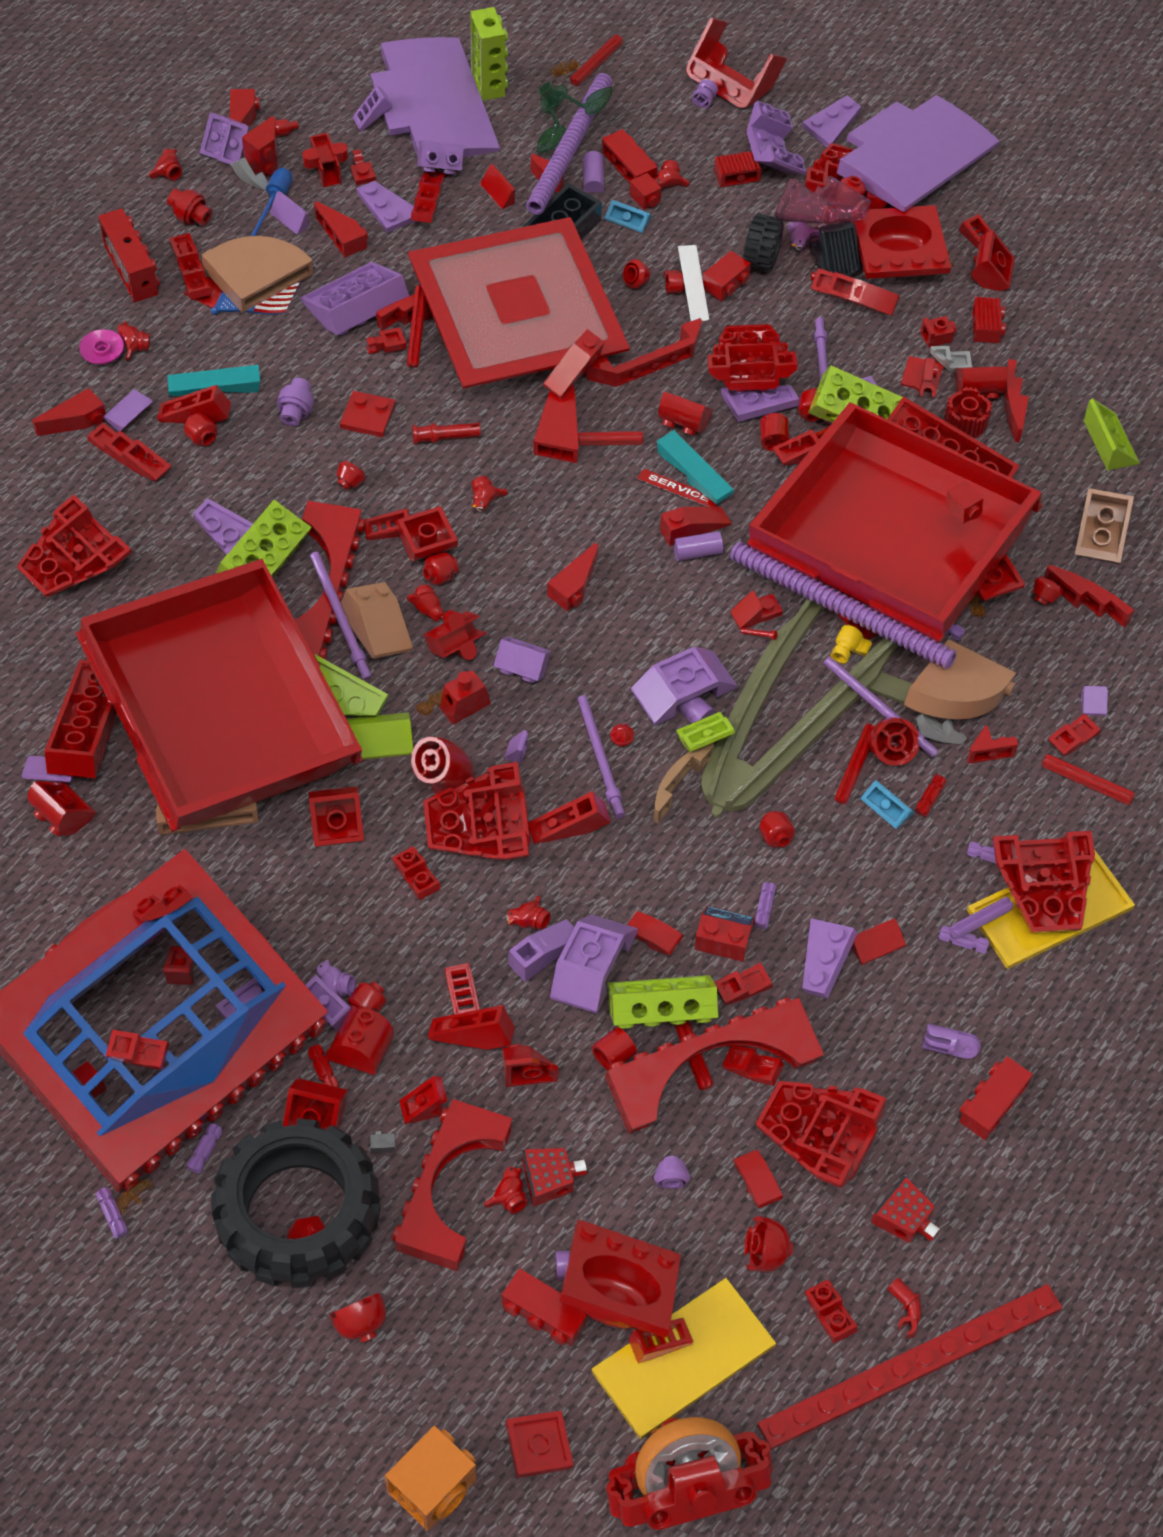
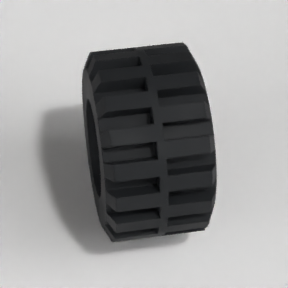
(763, 241)

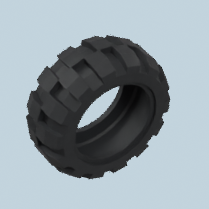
(304, 1258)

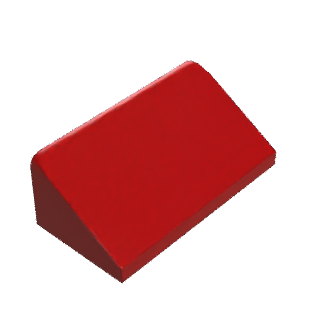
(498, 187)
(878, 941)

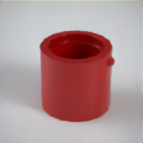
(773, 430)
(613, 1048)

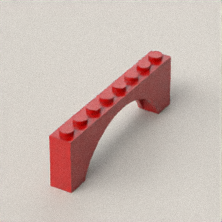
(337, 533)
(777, 1030)

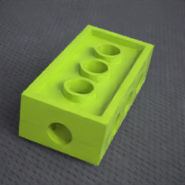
(488, 53)
(853, 390)
(270, 538)
(652, 992)

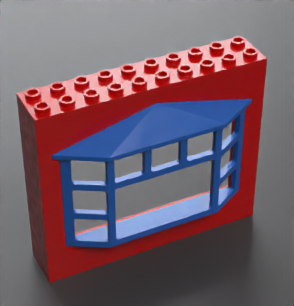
(195, 1083)

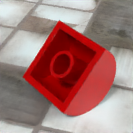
(993, 263)
(986, 379)
(684, 413)
(426, 534)
(60, 807)
(361, 1040)

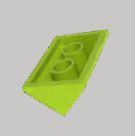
(1109, 436)
(383, 735)

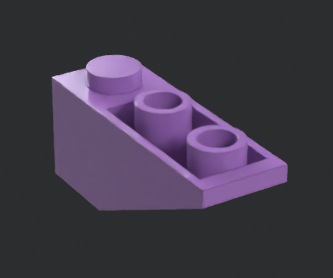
(539, 949)

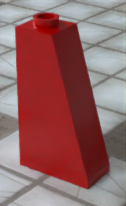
(558, 428)

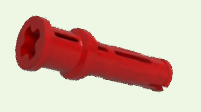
(435, 433)

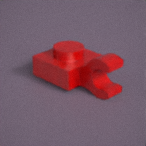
(361, 172)
(390, 340)
(930, 370)

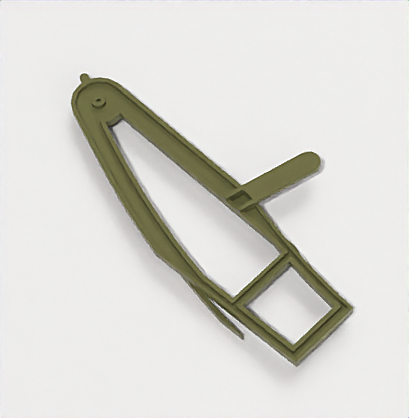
(735, 784)

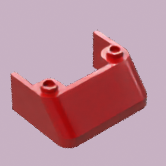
(709, 60)

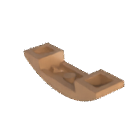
(692, 760)

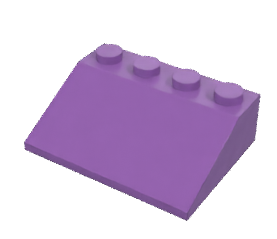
(355, 297)

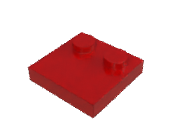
(367, 414)
(539, 1444)

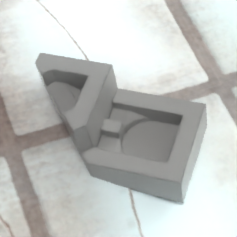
(246, 174)
(949, 359)
(940, 732)

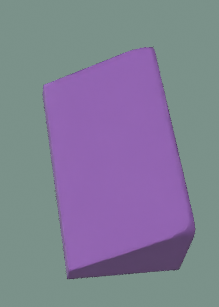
(289, 213)
(127, 410)
(36, 769)
(335, 1006)

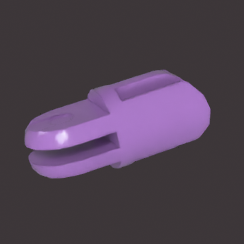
(951, 1042)

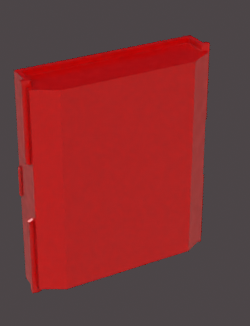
(877, 526)
(218, 694)

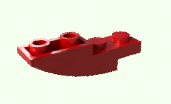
(855, 291)

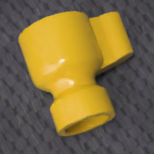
(847, 641)

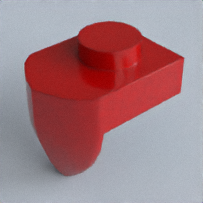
(305, 1227)

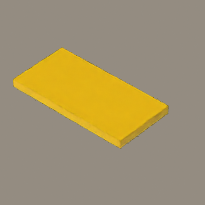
(1014, 941)
(725, 1342)

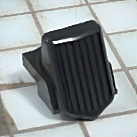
(837, 249)

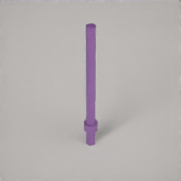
(820, 338)
(357, 656)
(874, 701)
(613, 794)

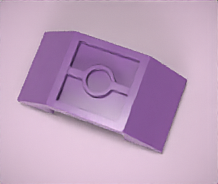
(766, 134)
(680, 680)
(588, 961)

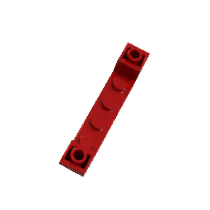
(603, 372)

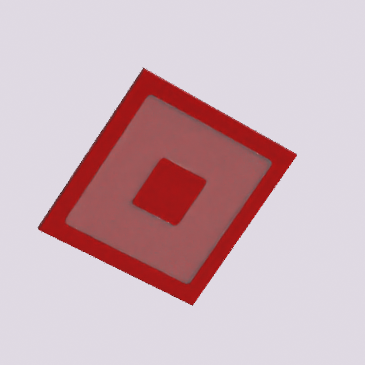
(515, 300)

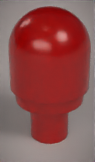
(284, 127)

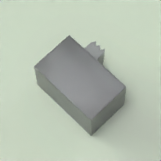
(382, 1143)

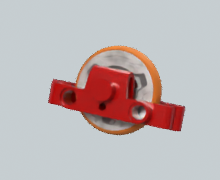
(689, 1474)

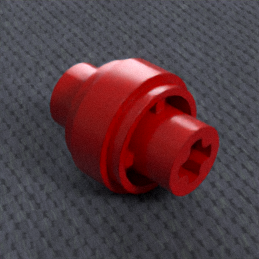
(189, 206)

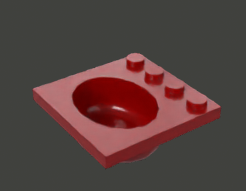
(902, 243)
(620, 1279)

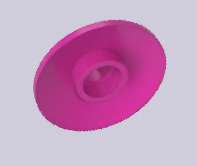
(101, 346)

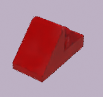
(755, 610)
(987, 749)
(178, 967)
(424, 1101)

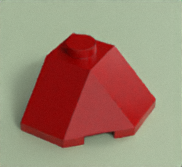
(527, 1066)

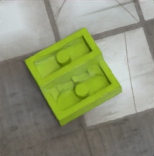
(705, 731)

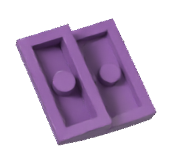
(223, 138)

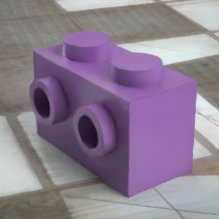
(441, 156)
(522, 659)

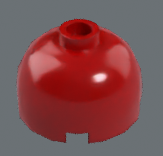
(894, 741)
(770, 1241)
(360, 1318)

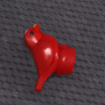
(167, 166)
(670, 176)
(133, 339)
(485, 493)
(427, 602)
(529, 915)
(509, 1192)

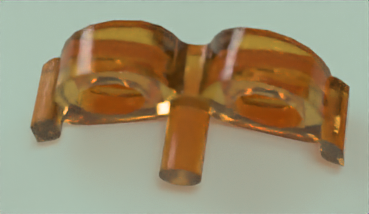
(562, 69)
(976, 609)
(427, 706)
(126, 1197)

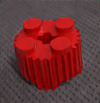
(968, 411)

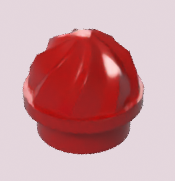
(622, 735)

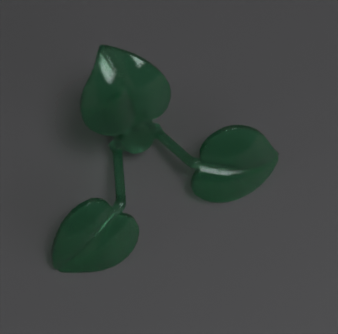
(551, 97)

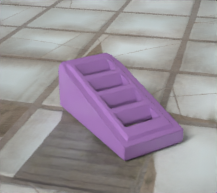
(372, 108)

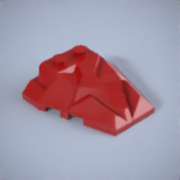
(828, 166)
(751, 358)
(71, 550)
(481, 816)
(1048, 878)
(823, 1127)

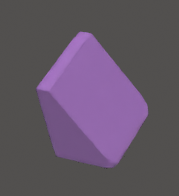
(1094, 700)
(517, 747)

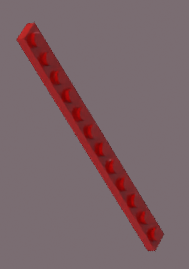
(909, 1367)

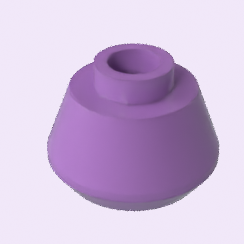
(672, 1173)

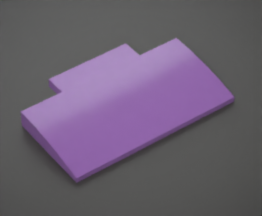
(434, 95)
(914, 151)

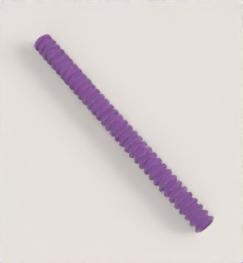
(564, 151)
(841, 604)

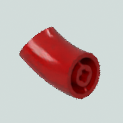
(441, 763)

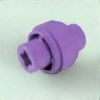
(295, 402)

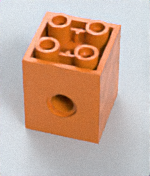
(432, 1478)

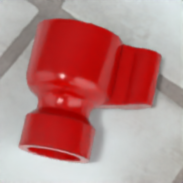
(674, 282)

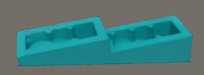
(235, 379)
(698, 471)

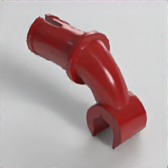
(911, 1304)

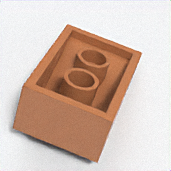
(1104, 525)
(376, 619)

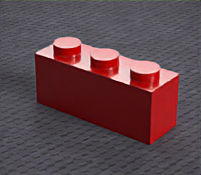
(627, 156)
(994, 1097)
(542, 1308)

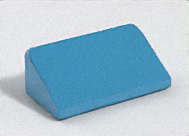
(628, 216)
(887, 804)

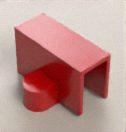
(325, 158)
(454, 635)

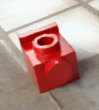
(937, 331)

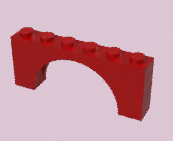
(462, 1131)

